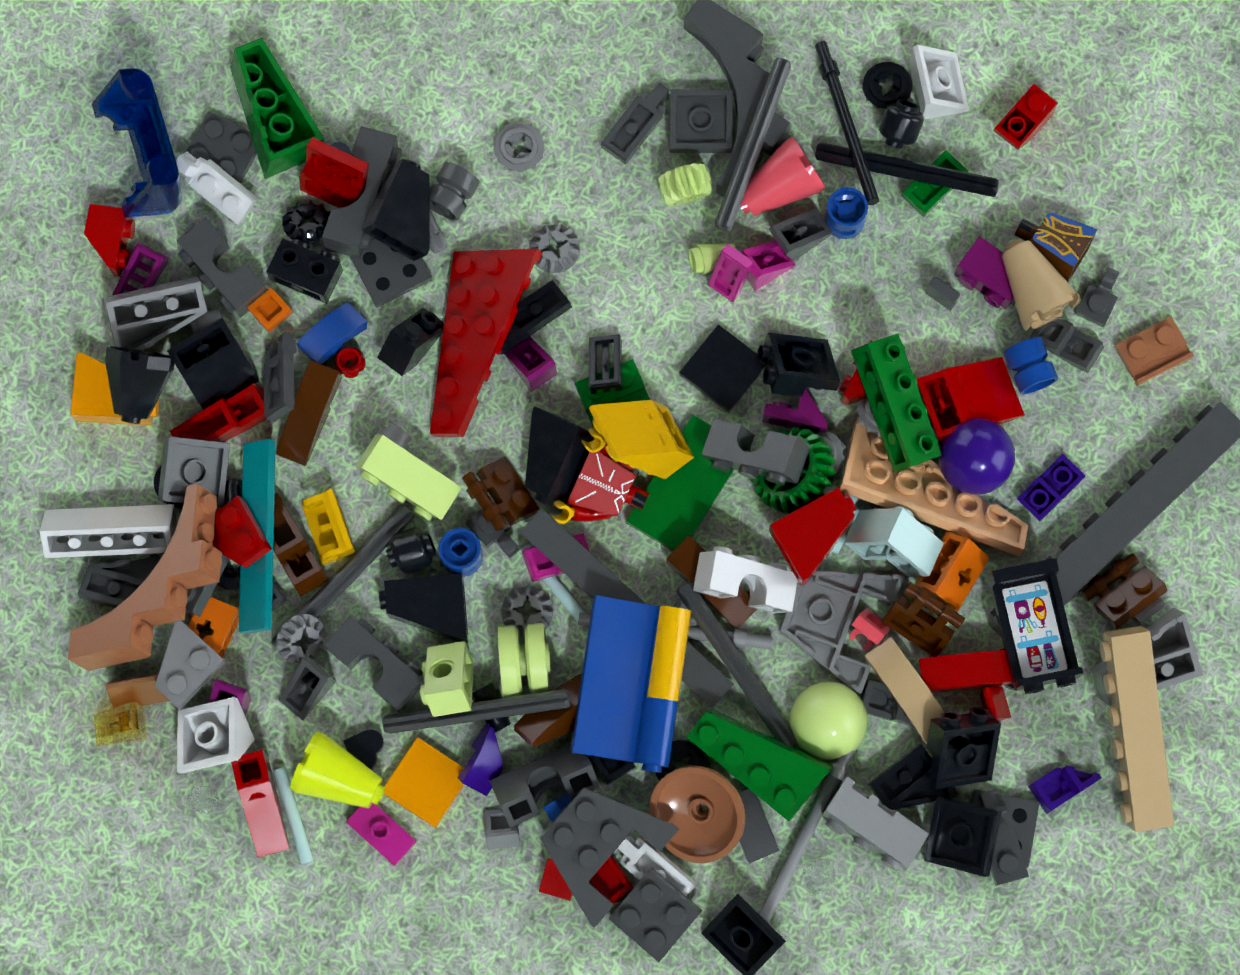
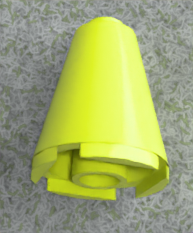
(335, 775)

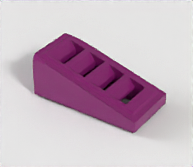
(135, 261)

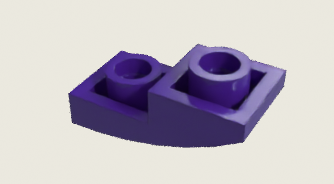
(1051, 487)

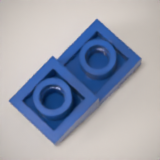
(327, 335)

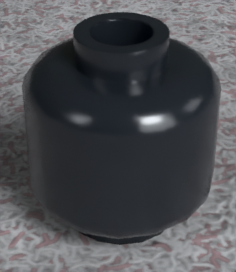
(901, 123)
(411, 550)

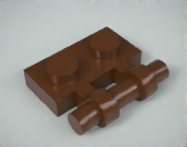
(506, 490)
(1130, 596)
(919, 626)

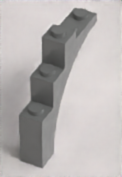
(734, 47)

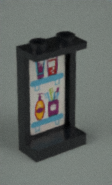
(1034, 626)

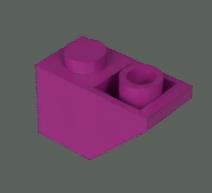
(985, 271)

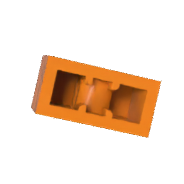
(954, 570)
(222, 620)

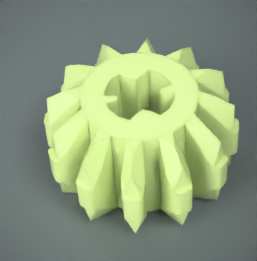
(685, 184)

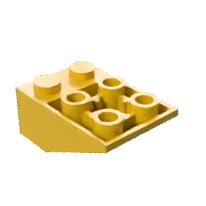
(642, 436)

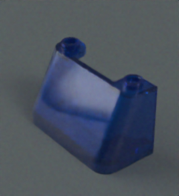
(133, 106)

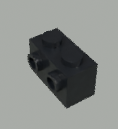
(305, 270)

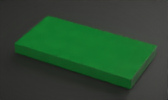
(685, 497)

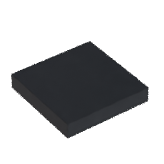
(722, 368)
(962, 836)

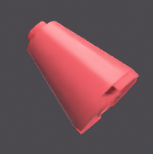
(781, 180)

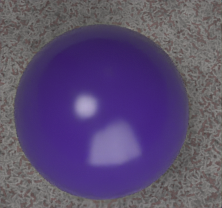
(977, 456)

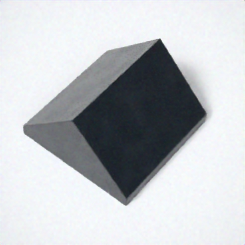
(743, 936)

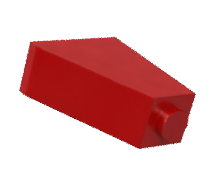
(812, 532)

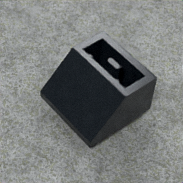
(213, 364)

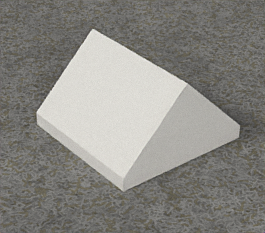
(937, 82)
(211, 735)

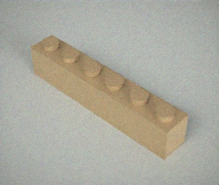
(1137, 729)

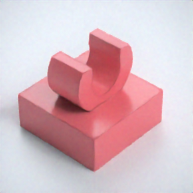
(871, 626)

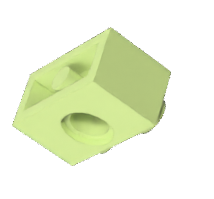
(447, 679)

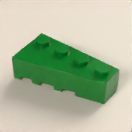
(272, 109)
(766, 766)

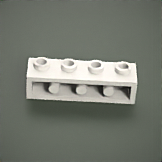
(107, 530)

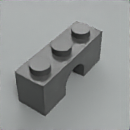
(203, 248)
(778, 459)
(355, 642)
(523, 786)

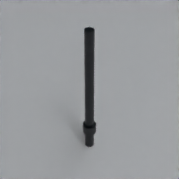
(830, 72)

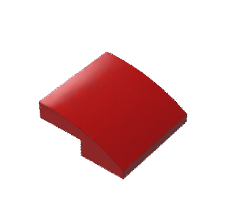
(333, 174)

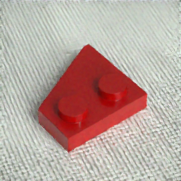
(239, 534)

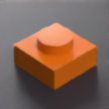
(270, 310)

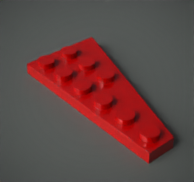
(476, 324)

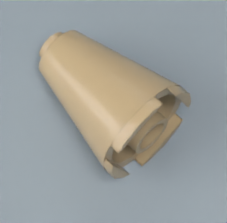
(1036, 285)

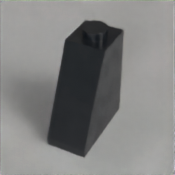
(402, 211)
(554, 456)
(428, 604)

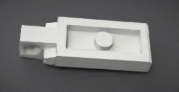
(217, 186)
(641, 856)

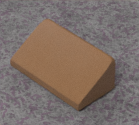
(135, 690)

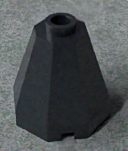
(136, 380)

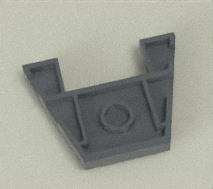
(588, 835)

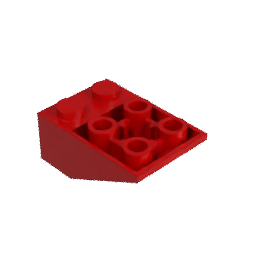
(969, 393)

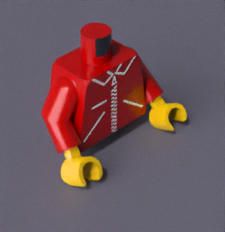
(601, 487)

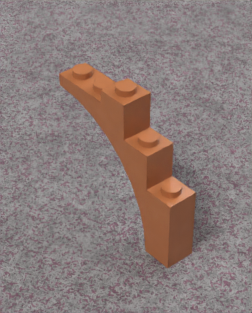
(162, 598)

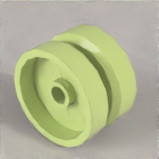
(523, 660)

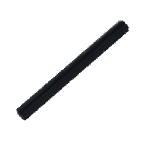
(911, 170)

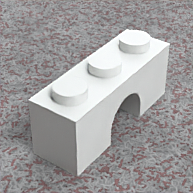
(770, 585)

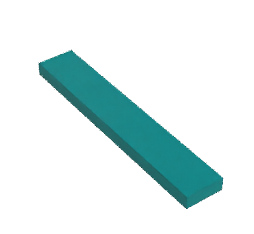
(259, 495)

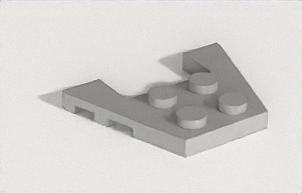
(824, 615)

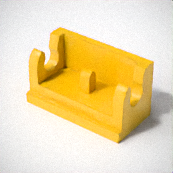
(328, 527)

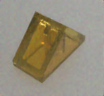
(120, 725)

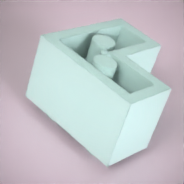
(895, 537)

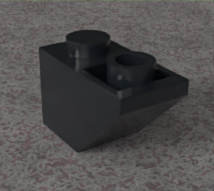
(411, 341)

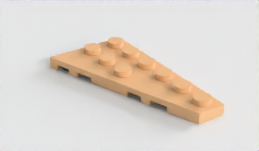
(926, 494)

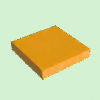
(425, 782)

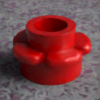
(345, 355)

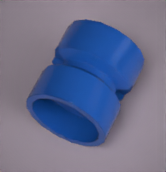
(846, 212)
(1030, 363)
(460, 552)

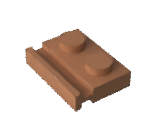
(1153, 351)

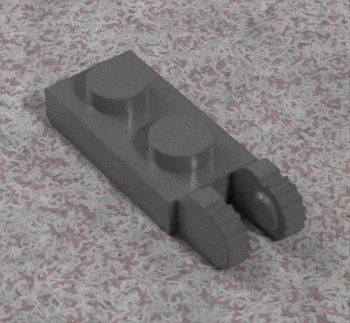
(279, 377)

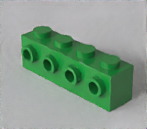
(896, 402)

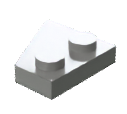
(186, 665)

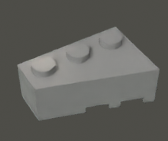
(154, 312)
(1172, 652)
(874, 826)

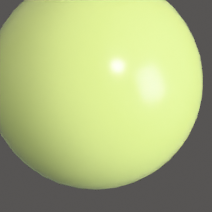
(828, 720)

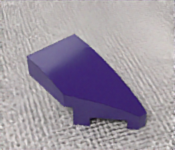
(484, 763)
(1061, 786)

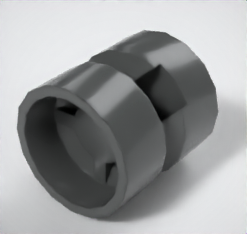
(453, 188)

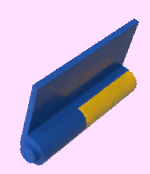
(631, 682)

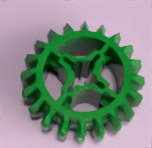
(812, 479)

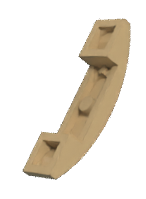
(905, 686)

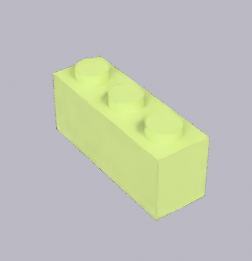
(407, 478)

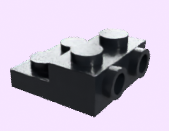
(796, 364)
(963, 747)

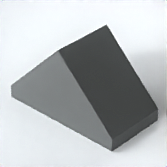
(801, 233)
(306, 688)

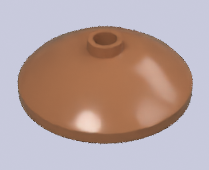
(701, 834)

